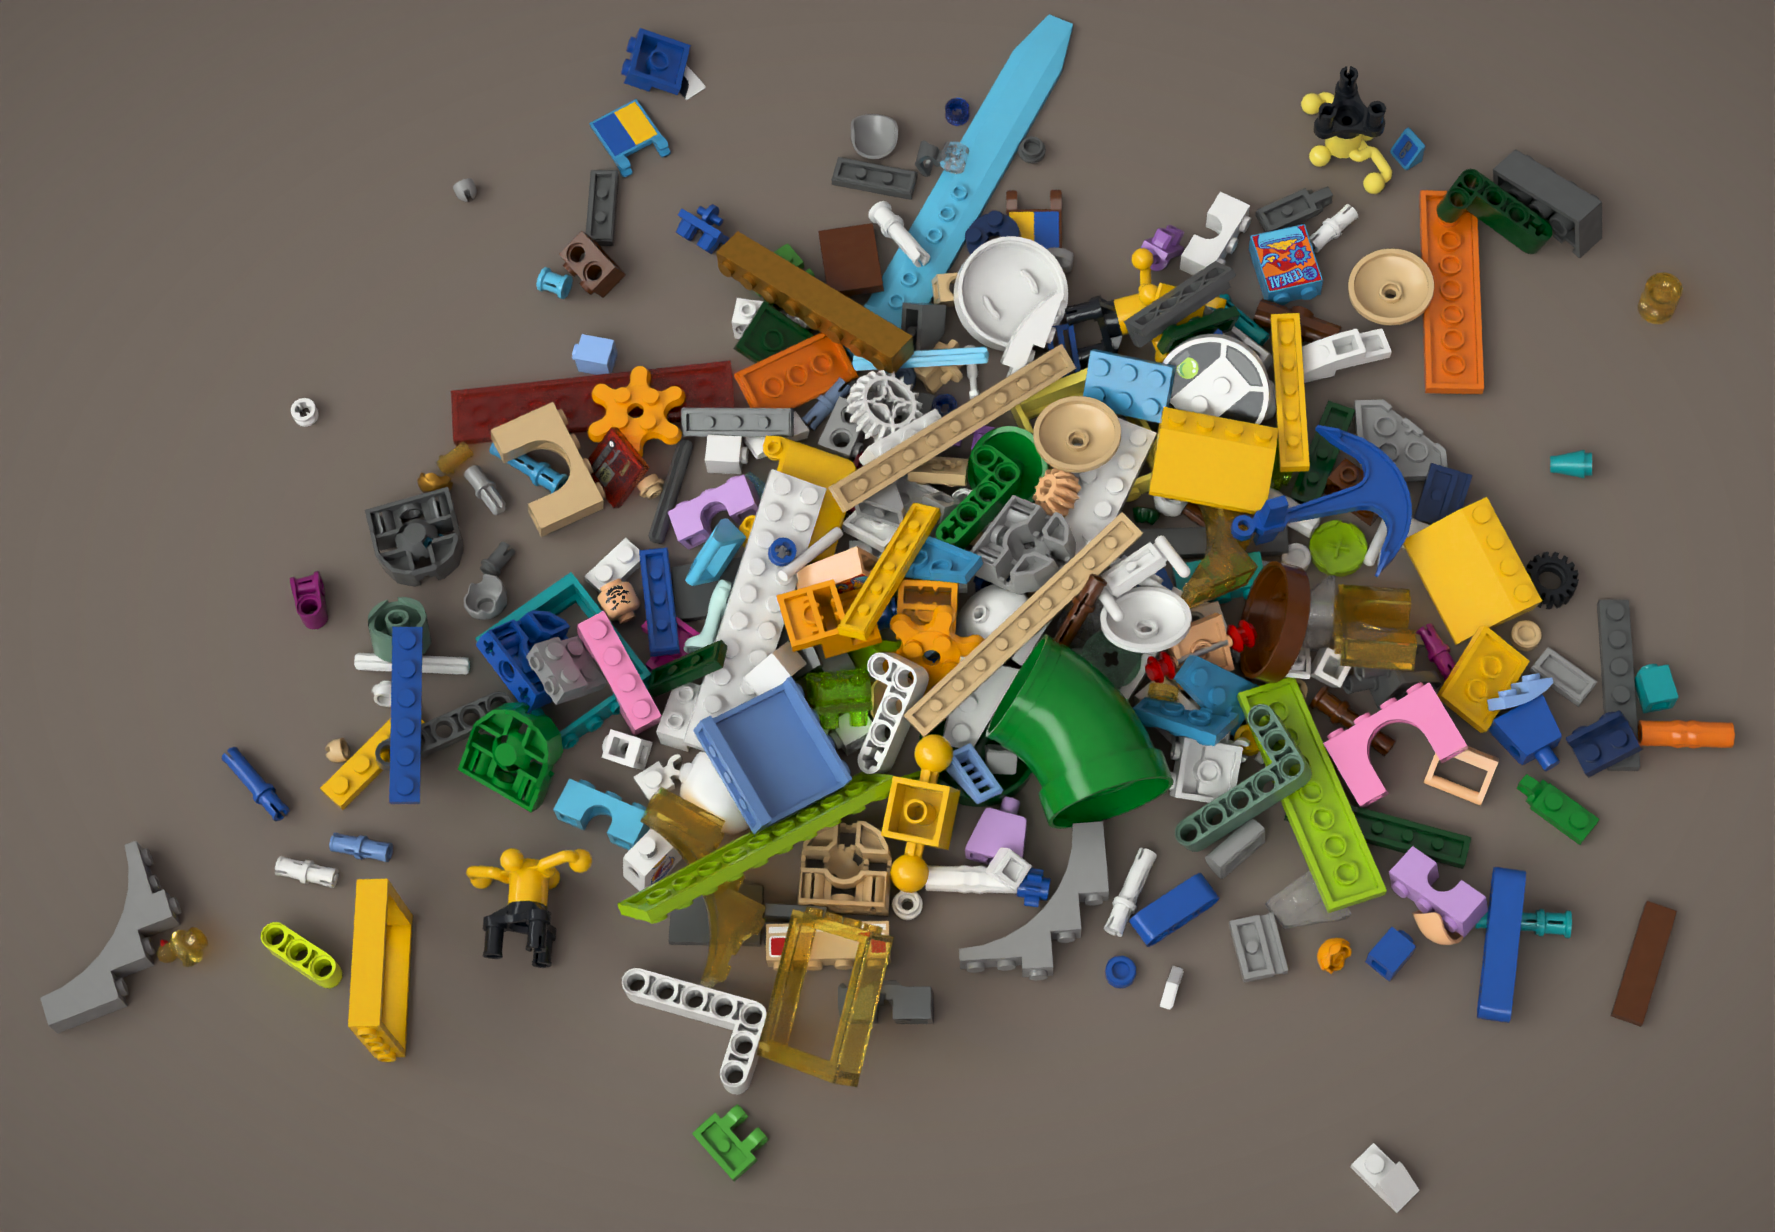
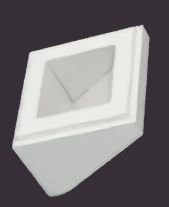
(1008, 868)

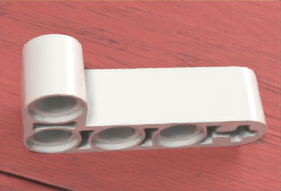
(872, 757)

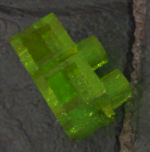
(840, 693)

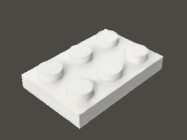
(877, 533)

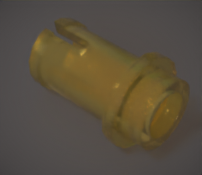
(454, 458)

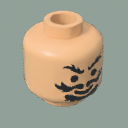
(618, 601)

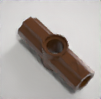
(1311, 327)

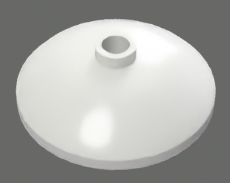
(987, 611)
(1151, 621)

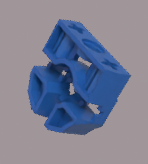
(517, 640)

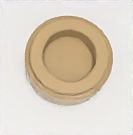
(1525, 635)

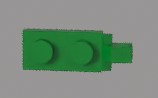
(1558, 809)

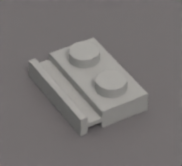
(1258, 947)

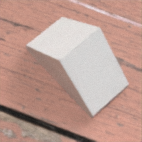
(774, 669)

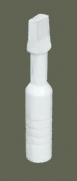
(972, 374)

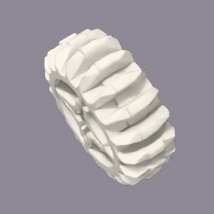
(890, 399)

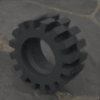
(1562, 570)

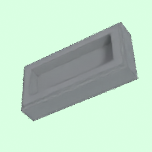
(1567, 678)

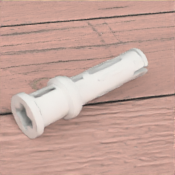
(893, 227)

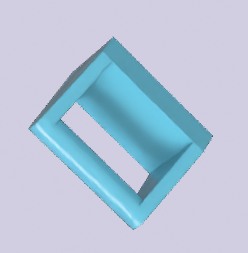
(715, 553)

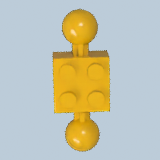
(921, 813)

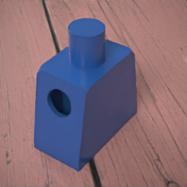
(1529, 733)

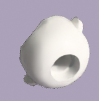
(706, 790)

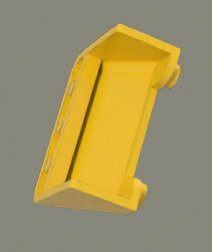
(814, 467)

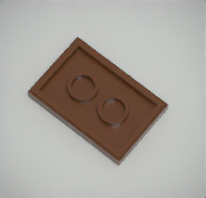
(851, 260)

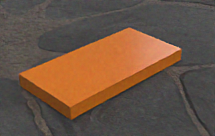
(796, 374)

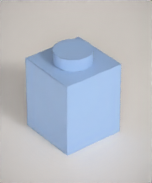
(595, 355)

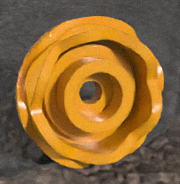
(1333, 953)

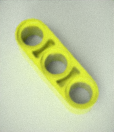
(292, 945)

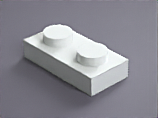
(616, 565)

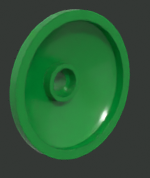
(1020, 448)

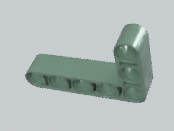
(1251, 787)

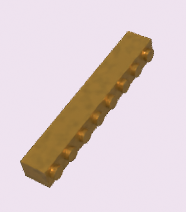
(815, 303)

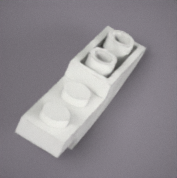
(1034, 330)
(1343, 351)

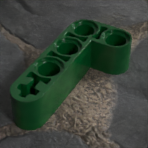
(1496, 209)

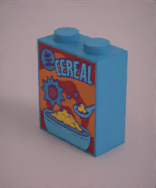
(1286, 265)

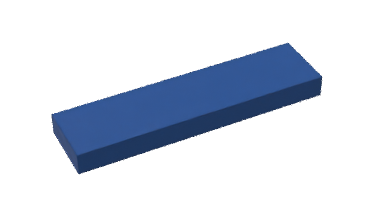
(659, 602)

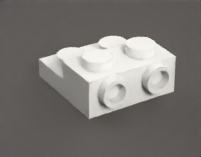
(1202, 770)

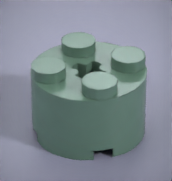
(401, 613)

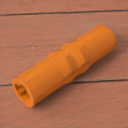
(1686, 734)

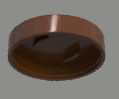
(1280, 614)

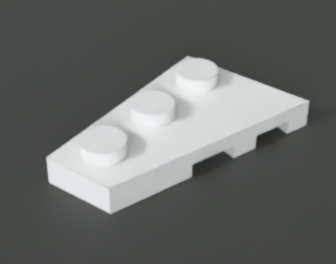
(972, 716)

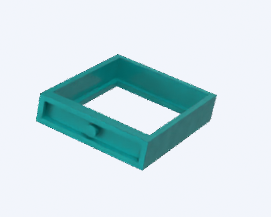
(556, 600)

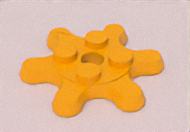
(654, 403)
(934, 636)

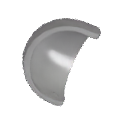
(874, 135)

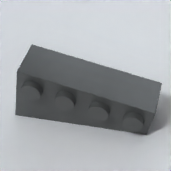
(1565, 206)

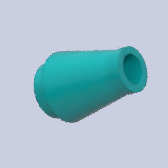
(1572, 464)

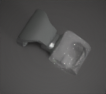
(950, 158)

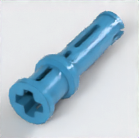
(538, 472)

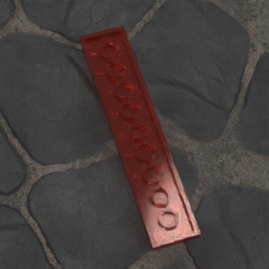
(485, 408)

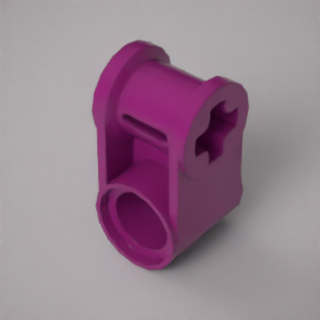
(310, 595)

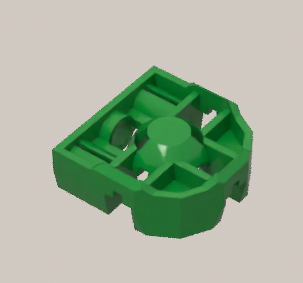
(487, 753)

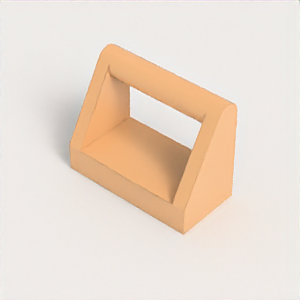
(1473, 757)

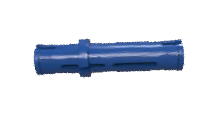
(262, 792)

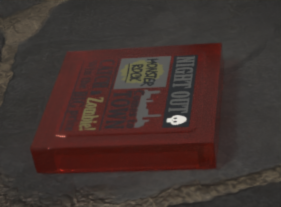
(617, 467)

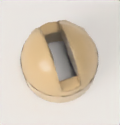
(338, 750)

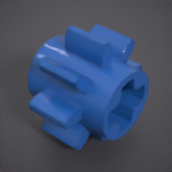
(1034, 888)

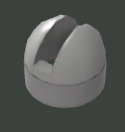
(465, 189)

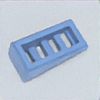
(974, 762)

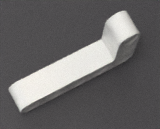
(706, 1013)

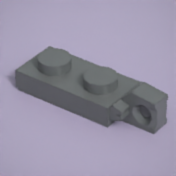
(1293, 209)

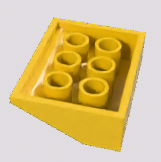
(1213, 461)
(1472, 571)

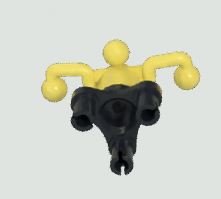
(1347, 127)

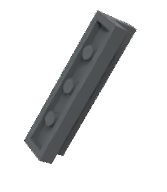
(1179, 303)

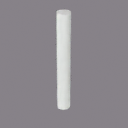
(811, 553)

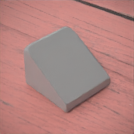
(1000, 760)

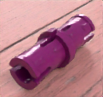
(1437, 650)

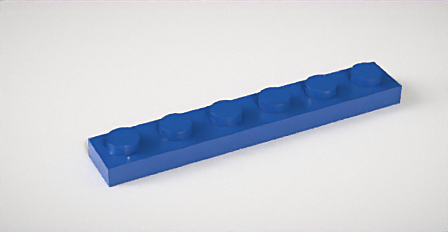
(406, 715)

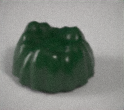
(1144, 514)

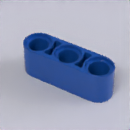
(1174, 909)

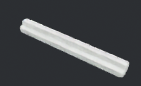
(430, 664)

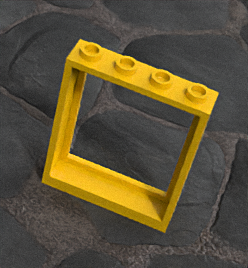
(380, 969)

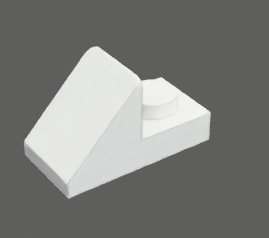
(1385, 1177)

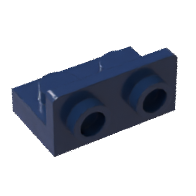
(1604, 742)

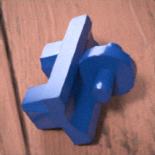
(690, 224)

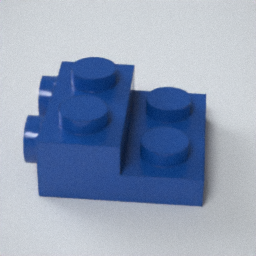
(655, 62)

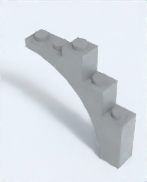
(1060, 919)
(101, 985)

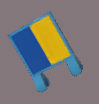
(627, 132)

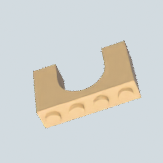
(547, 430)

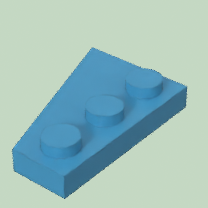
(1213, 687)

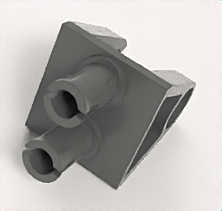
(1388, 682)

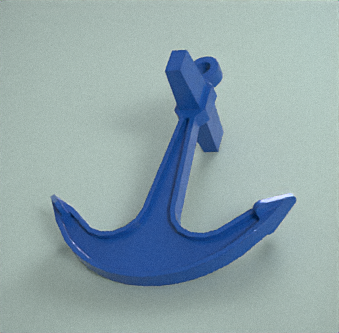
(1380, 492)

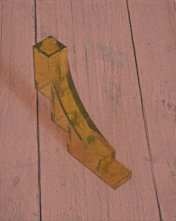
(1225, 560)

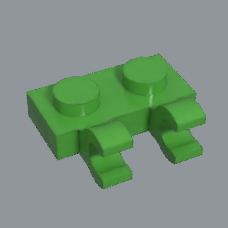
(725, 1147)

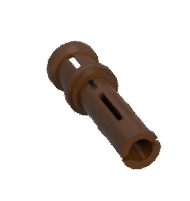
(1340, 712)

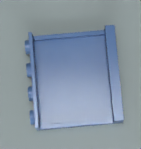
(773, 755)

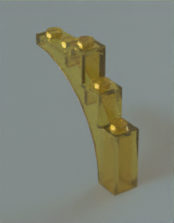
(730, 913)

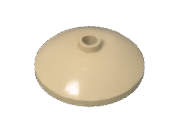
(1391, 273)
(1072, 422)

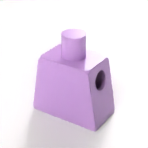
(997, 830)

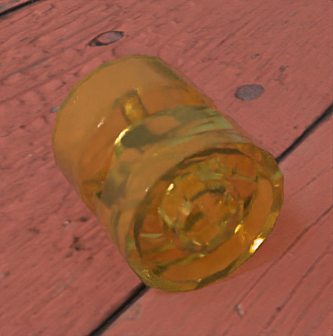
(1660, 298)

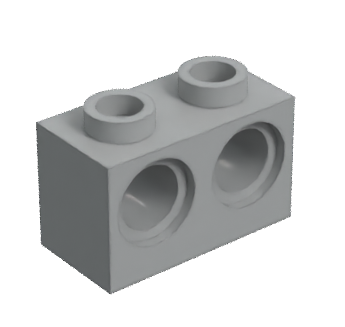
(839, 430)

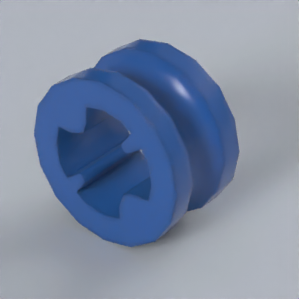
(791, 548)

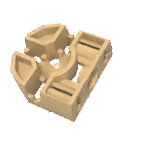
(839, 862)

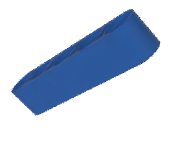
(1501, 944)

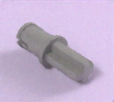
(485, 489)

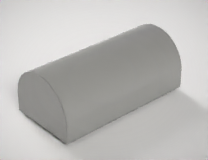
(1236, 848)

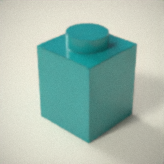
(1655, 688)

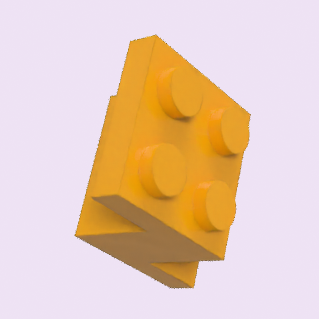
(920, 598)
(813, 619)

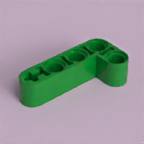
(962, 533)

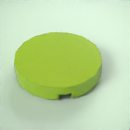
(1338, 548)

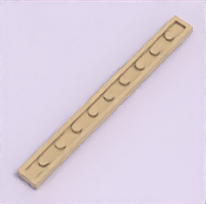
(951, 428)
(1022, 625)

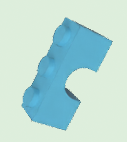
(582, 802)

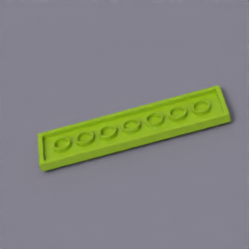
(1319, 809)

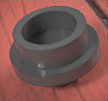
(1031, 150)

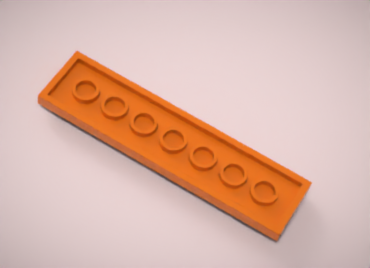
(1454, 316)

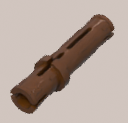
(1083, 605)

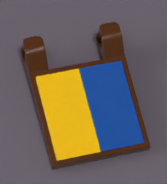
(1038, 225)

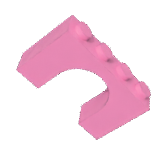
(609, 653)
(1352, 747)

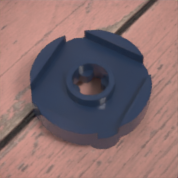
(988, 225)

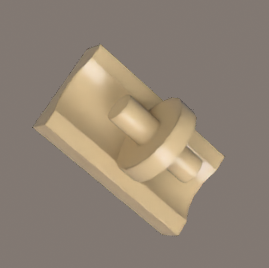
(937, 376)

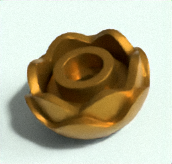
(433, 482)

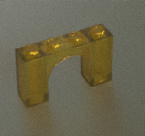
(1358, 630)

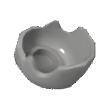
(486, 598)

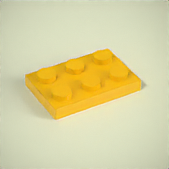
(1479, 675)

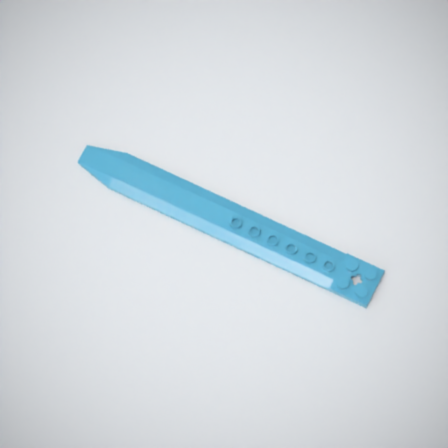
(992, 144)

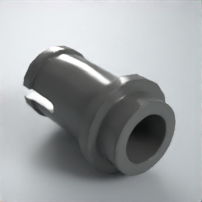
(497, 560)

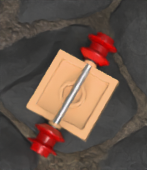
(1206, 640)

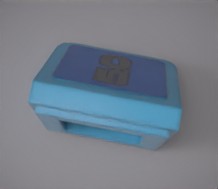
(1408, 149)

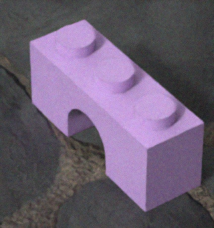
(694, 517)
(1458, 907)

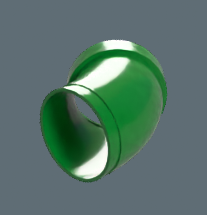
(1078, 738)

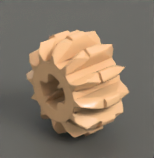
(1057, 491)

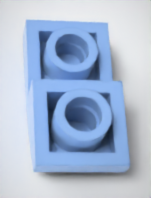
(1520, 692)

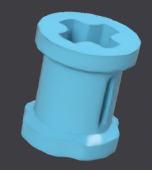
(554, 283)

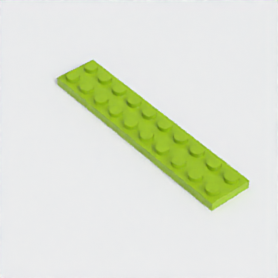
(752, 850)

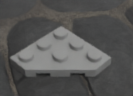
(1397, 439)

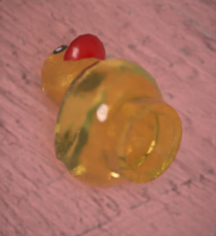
(185, 945)

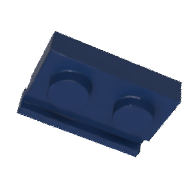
(1441, 493)

